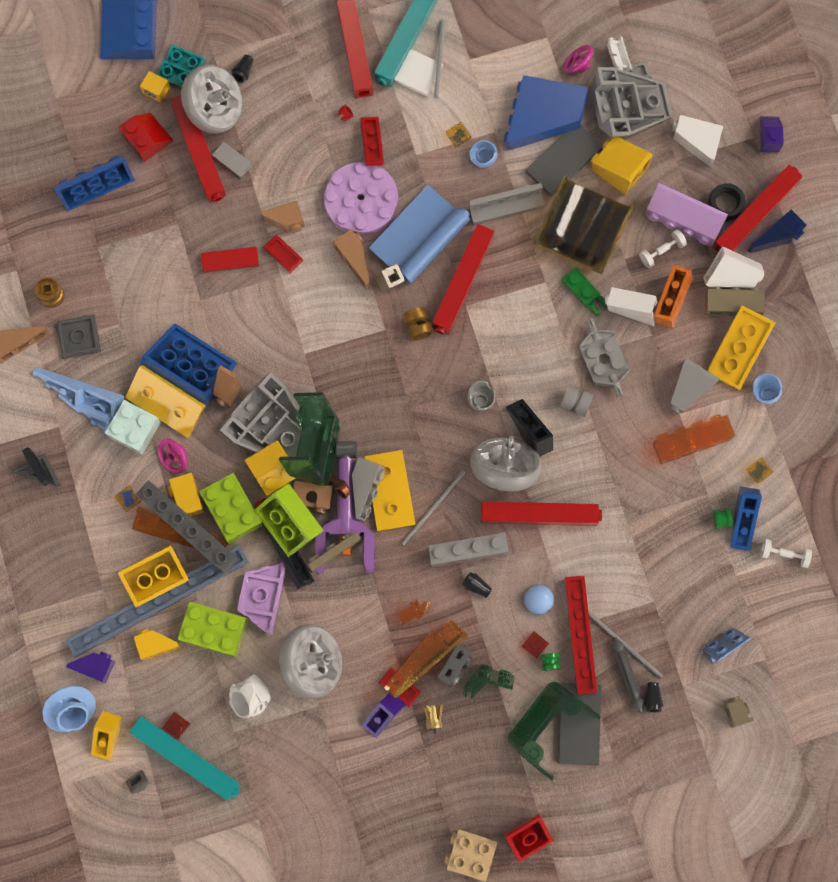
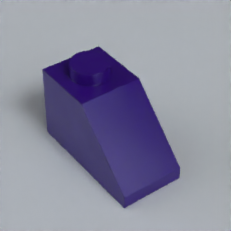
(771, 134)
(94, 665)
(383, 714)

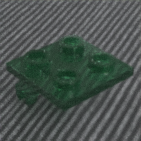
(485, 674)

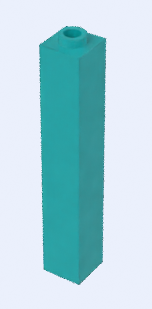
(403, 41)
(186, 758)

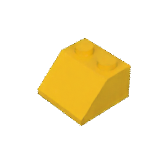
(268, 469)

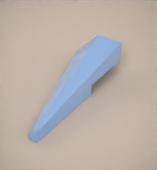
(84, 398)

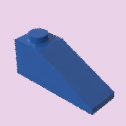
(745, 517)

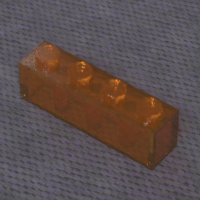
(693, 439)

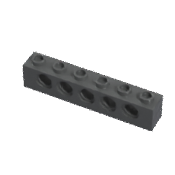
(186, 527)

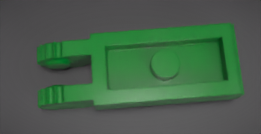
(583, 290)

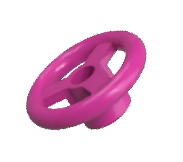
(581, 62)
(175, 453)

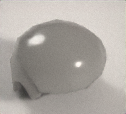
(481, 396)

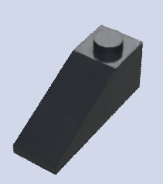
(531, 427)

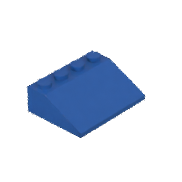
(128, 29)
(94, 183)
(187, 363)

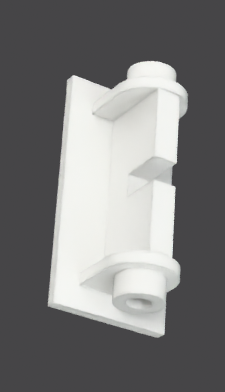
(618, 54)

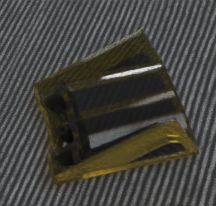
(583, 226)

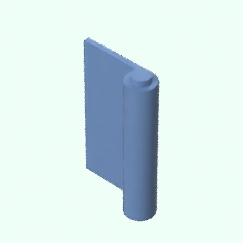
(419, 233)

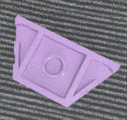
(262, 595)

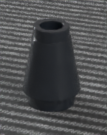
(242, 69)
(476, 585)
(653, 698)

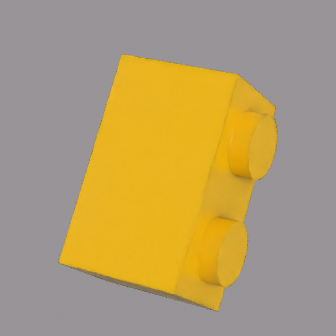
(186, 494)

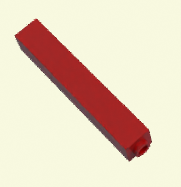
(355, 48)
(199, 153)
(759, 209)
(462, 279)
(540, 513)

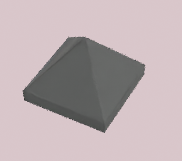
(137, 782)

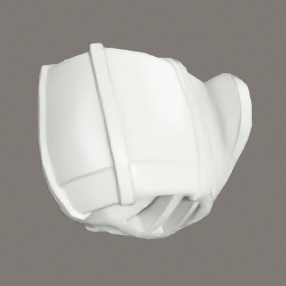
(249, 697)

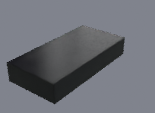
(36, 466)

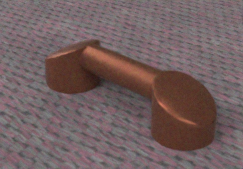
(341, 487)

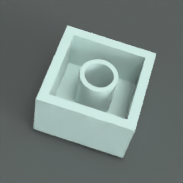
(133, 427)

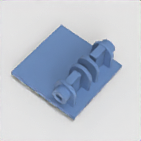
(725, 645)

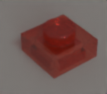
(176, 725)

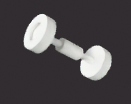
(678, 239)
(805, 557)

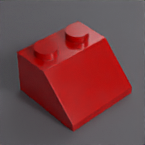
(145, 135)
(528, 837)

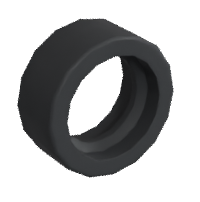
(733, 190)

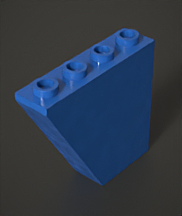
(544, 111)

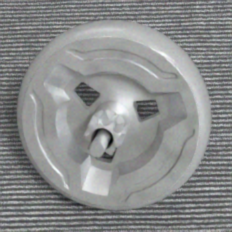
(223, 89)
(508, 455)
(296, 657)

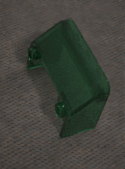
(317, 440)
(536, 719)

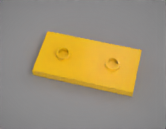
(740, 347)
(165, 401)
(393, 502)

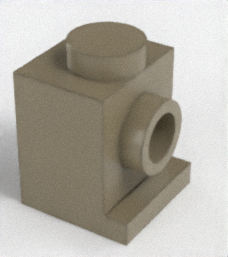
(390, 277)
(737, 712)

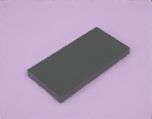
(564, 158)
(580, 732)

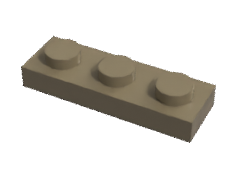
(333, 551)

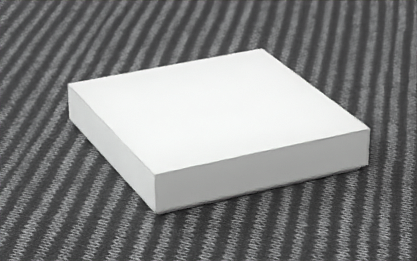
(417, 73)

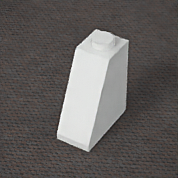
(698, 137)
(733, 270)
(632, 305)

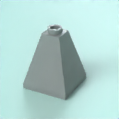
(691, 385)

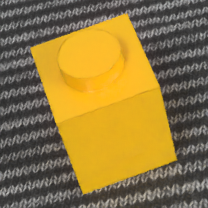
(155, 87)

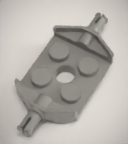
(604, 343)

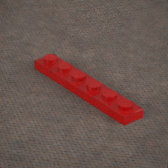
(580, 635)

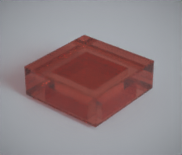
(535, 645)

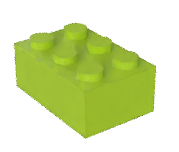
(231, 508)
(288, 520)
(213, 629)

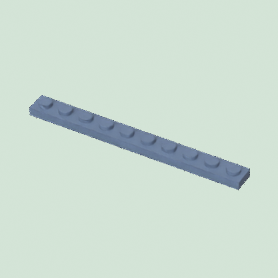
(132, 615)

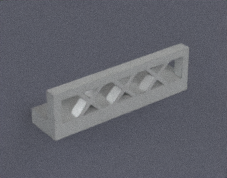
(506, 204)

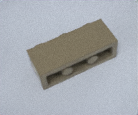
(728, 301)

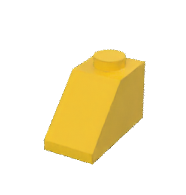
(153, 644)
(105, 735)

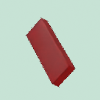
(371, 141)
(229, 259)

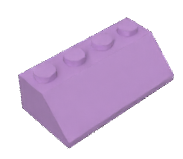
(685, 214)

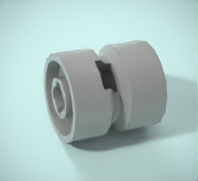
(575, 400)

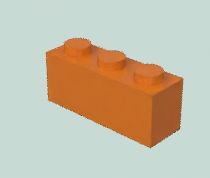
(673, 296)

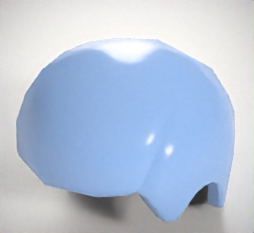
(483, 154)
(767, 388)
(539, 599)

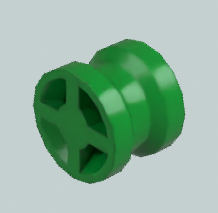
(722, 518)
(550, 661)

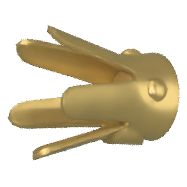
(433, 717)

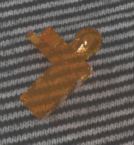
(414, 611)

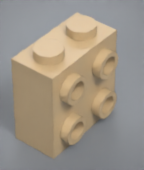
(470, 855)

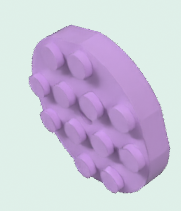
(364, 215)

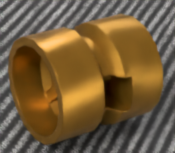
(49, 292)
(418, 325)

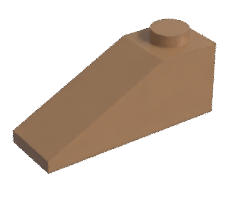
(351, 250)
(17, 340)
(226, 387)

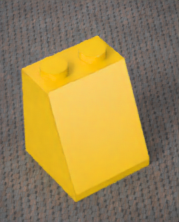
(621, 163)

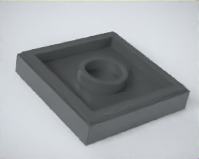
(78, 336)

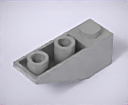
(365, 483)

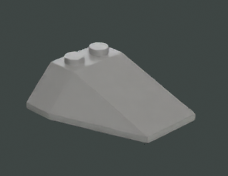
(628, 101)
(264, 417)

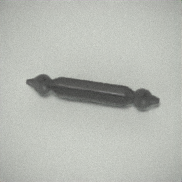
(628, 675)

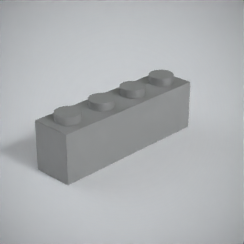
(468, 550)

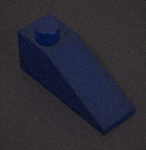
(781, 233)

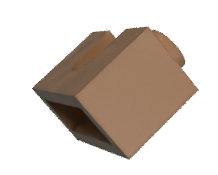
(323, 493)

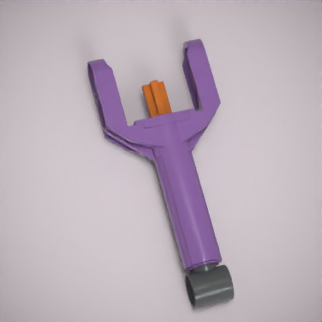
(345, 518)

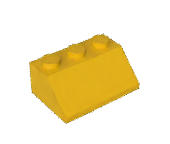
(153, 575)

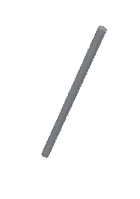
(439, 60)
(434, 506)
(626, 646)

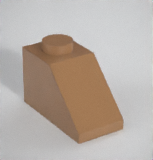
(285, 217)

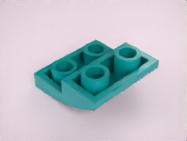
(179, 64)

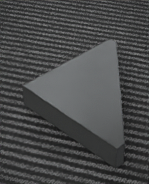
(27, 471)

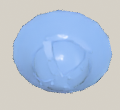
(69, 709)

